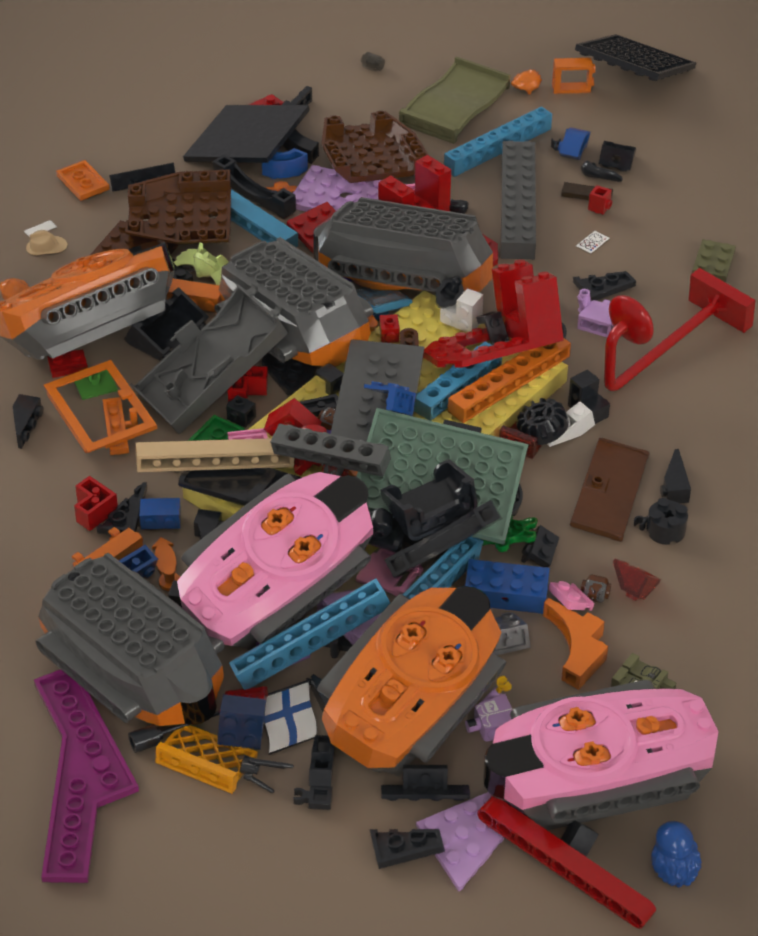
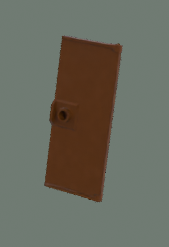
(609, 489)

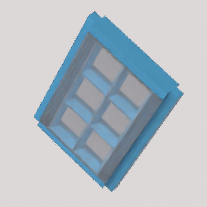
(384, 299)

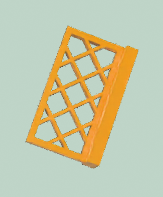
(200, 766)

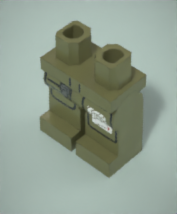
(636, 670)

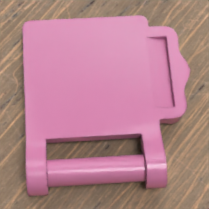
(378, 569)

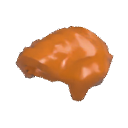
(527, 81)
(12, 287)

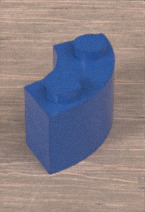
(574, 143)
(286, 164)

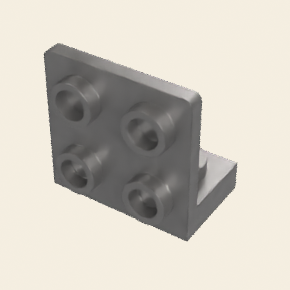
(513, 635)

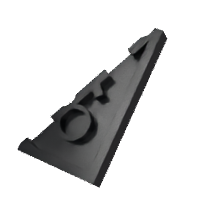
(126, 513)

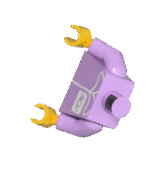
(491, 711)

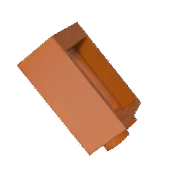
(572, 64)

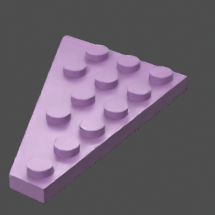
(464, 838)

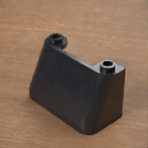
(155, 332)
(434, 503)

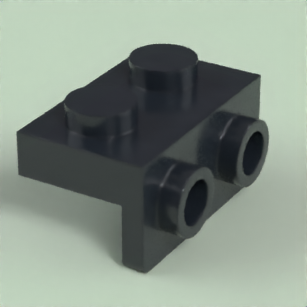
(542, 548)

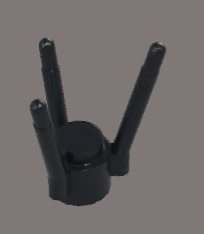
(251, 766)

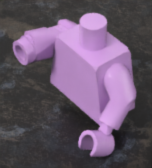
(593, 314)

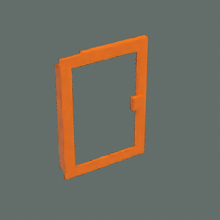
(125, 393)

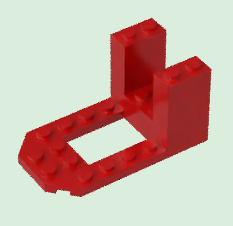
(430, 191)
(529, 315)

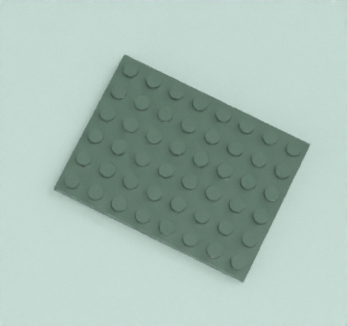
(422, 444)

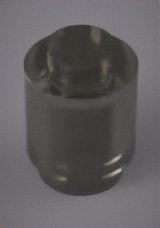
(372, 61)

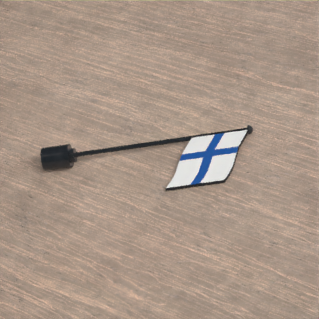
(287, 721)

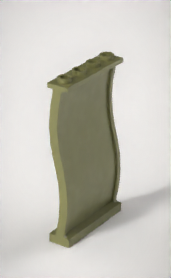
(454, 99)

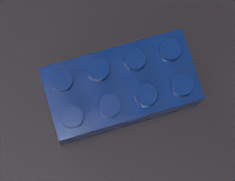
(510, 585)

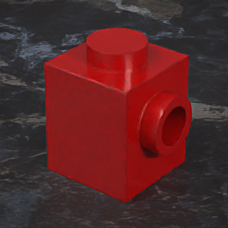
(600, 200)
(389, 328)

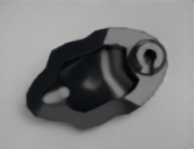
(449, 292)

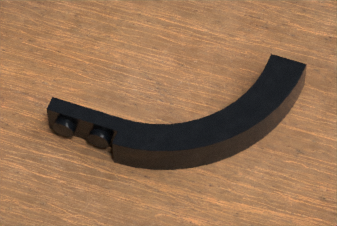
(296, 139)

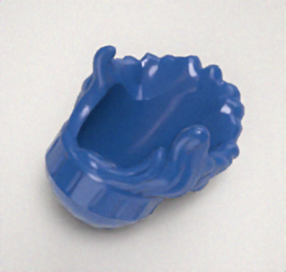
(676, 854)

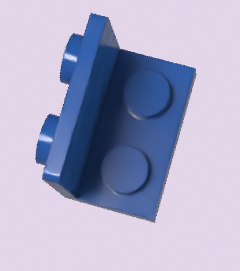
(399, 397)

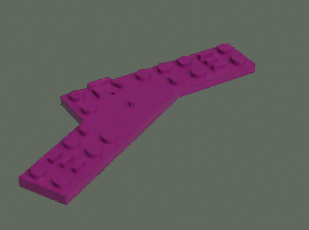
(87, 777)

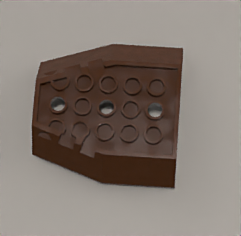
(371, 149)
(183, 195)

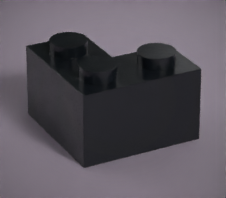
(585, 389)

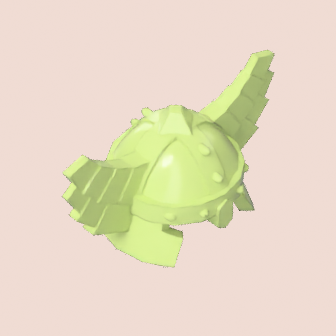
(204, 262)

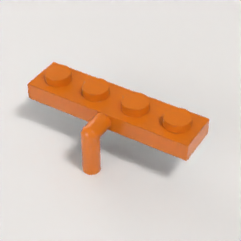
(115, 422)

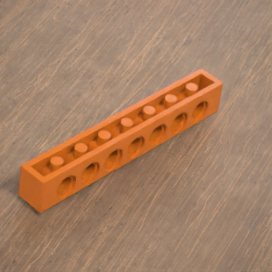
(506, 379)

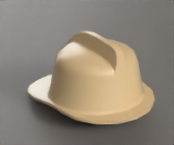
(45, 243)

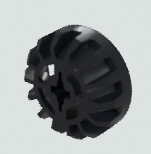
(546, 422)

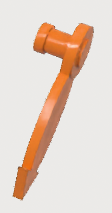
(166, 563)

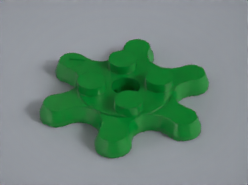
(517, 532)

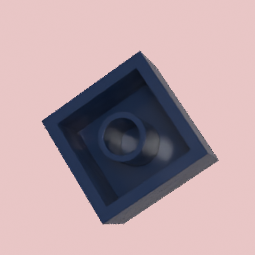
(241, 721)

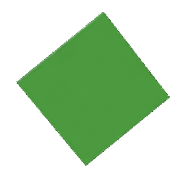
(96, 385)

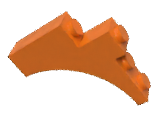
(583, 641)

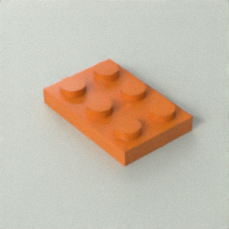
(82, 180)

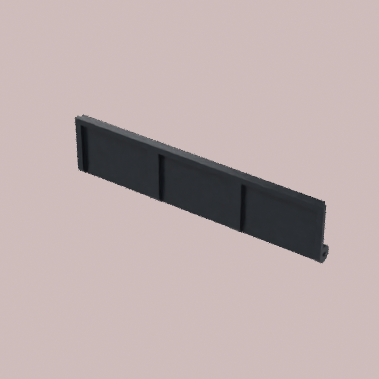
(244, 485)

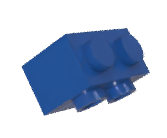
(160, 513)
(141, 561)

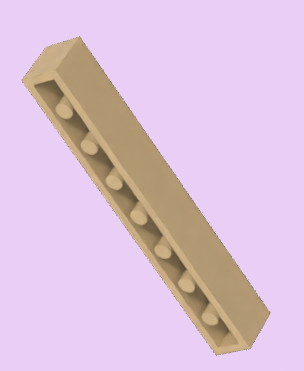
(208, 455)

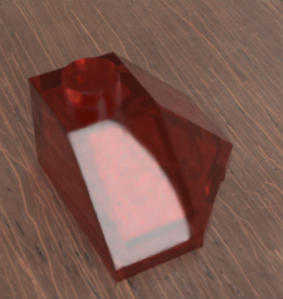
(634, 580)

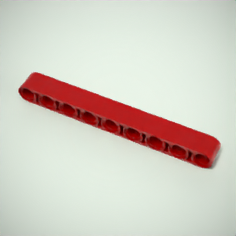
(567, 862)

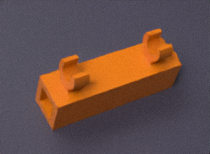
(119, 545)

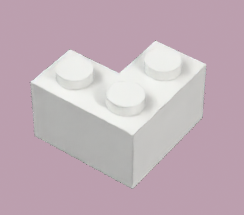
(464, 312)

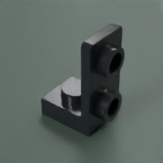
(494, 325)

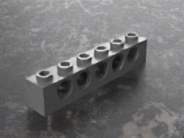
(331, 449)

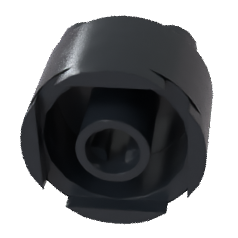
(667, 521)

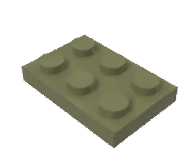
(715, 258)

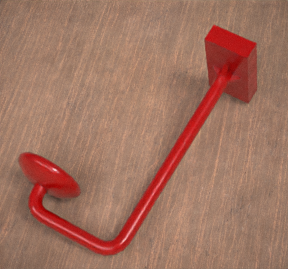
(636, 326)

